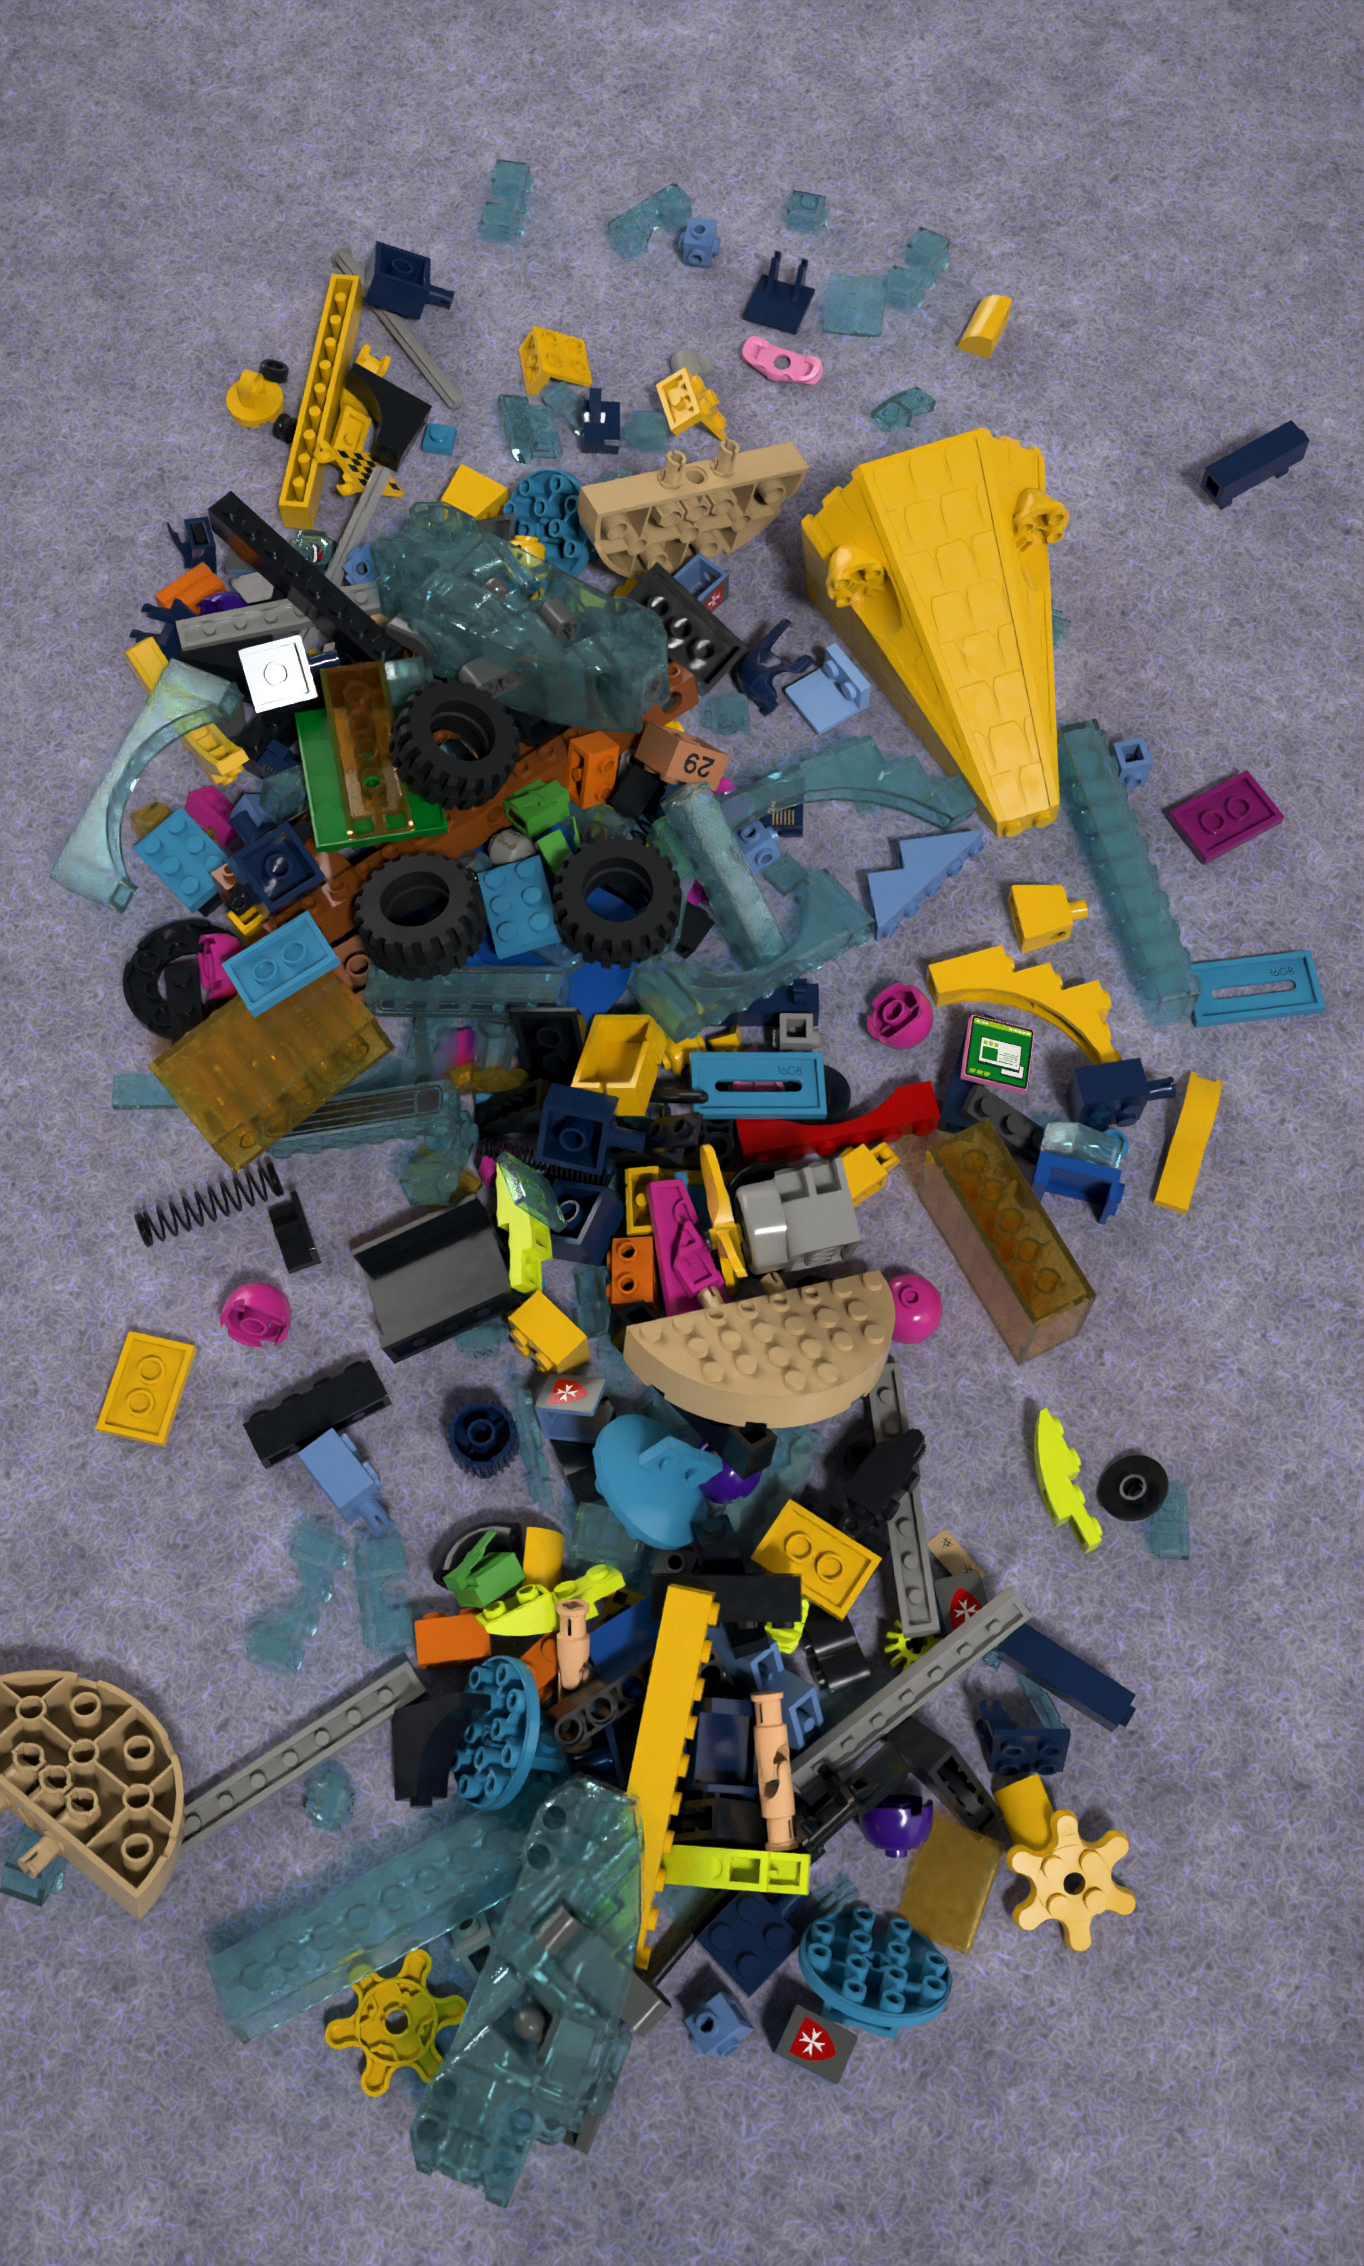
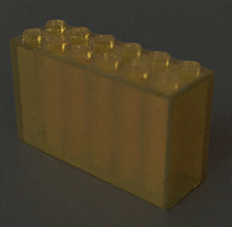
(264, 1075)
(1004, 1242)

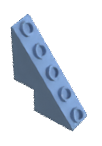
(922, 869)
(765, 1672)

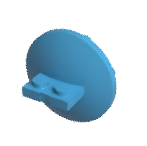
(548, 509)
(652, 1480)
(506, 1740)
(871, 1976)

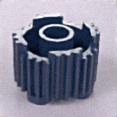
(484, 1420)

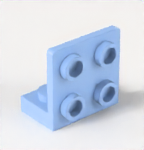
(830, 692)

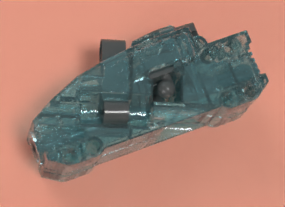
(466, 611)
(560, 2056)

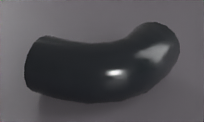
(507, 1539)

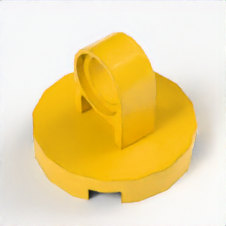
(254, 400)

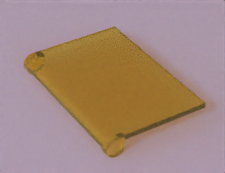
(951, 1884)

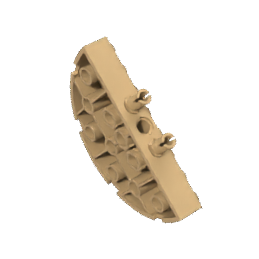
(689, 507)
(770, 1356)
(92, 1782)

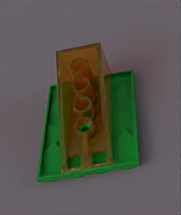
(349, 769)

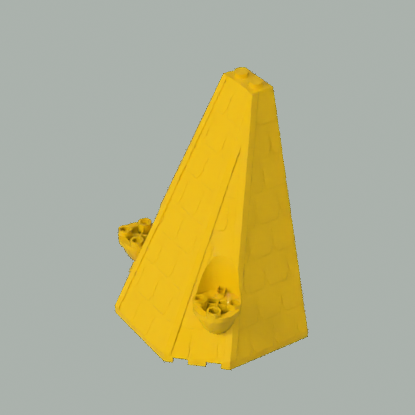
(946, 602)

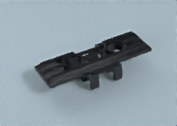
(846, 1799)

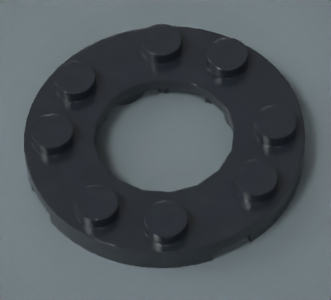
(147, 964)

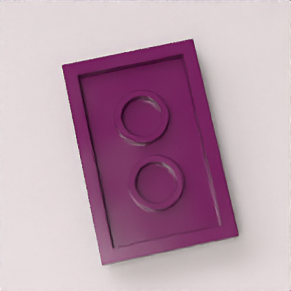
(1225, 817)

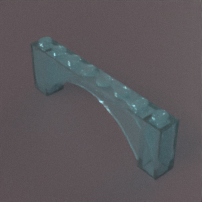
(178, 705)
(691, 999)

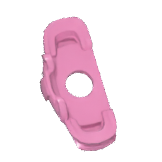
(763, 355)

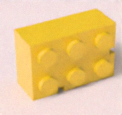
(622, 1060)

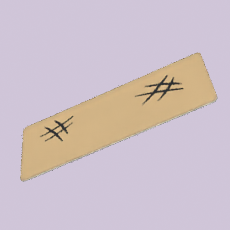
(952, 1555)

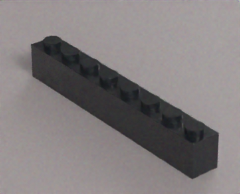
(301, 582)

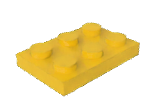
(146, 1389)
(830, 1562)

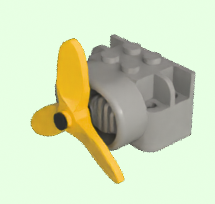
(782, 1222)

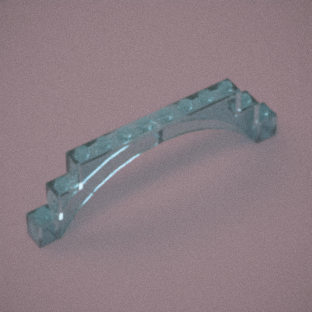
(845, 773)

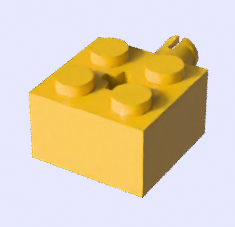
(547, 1336)

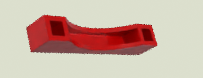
(906, 1112)

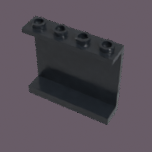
(436, 1278)

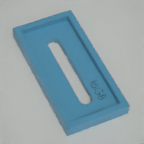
(1292, 967)
(799, 1067)

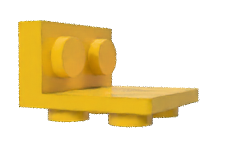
(554, 356)
(689, 402)

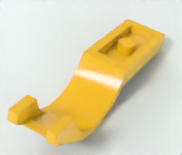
(353, 418)
(1188, 1144)

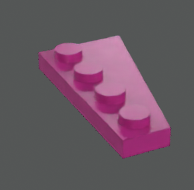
(669, 1211)

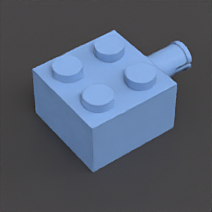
(346, 1482)

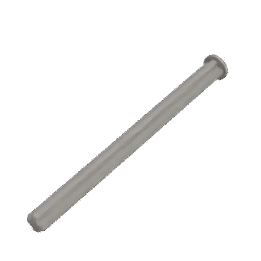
(343, 258)
(351, 537)

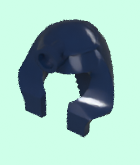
(761, 666)

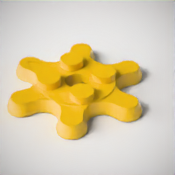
(1051, 1865)
(369, 2028)

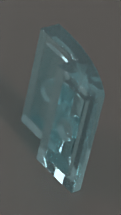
(855, 305)

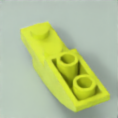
(527, 1241)
(1055, 1469)
(534, 1607)
(738, 1869)

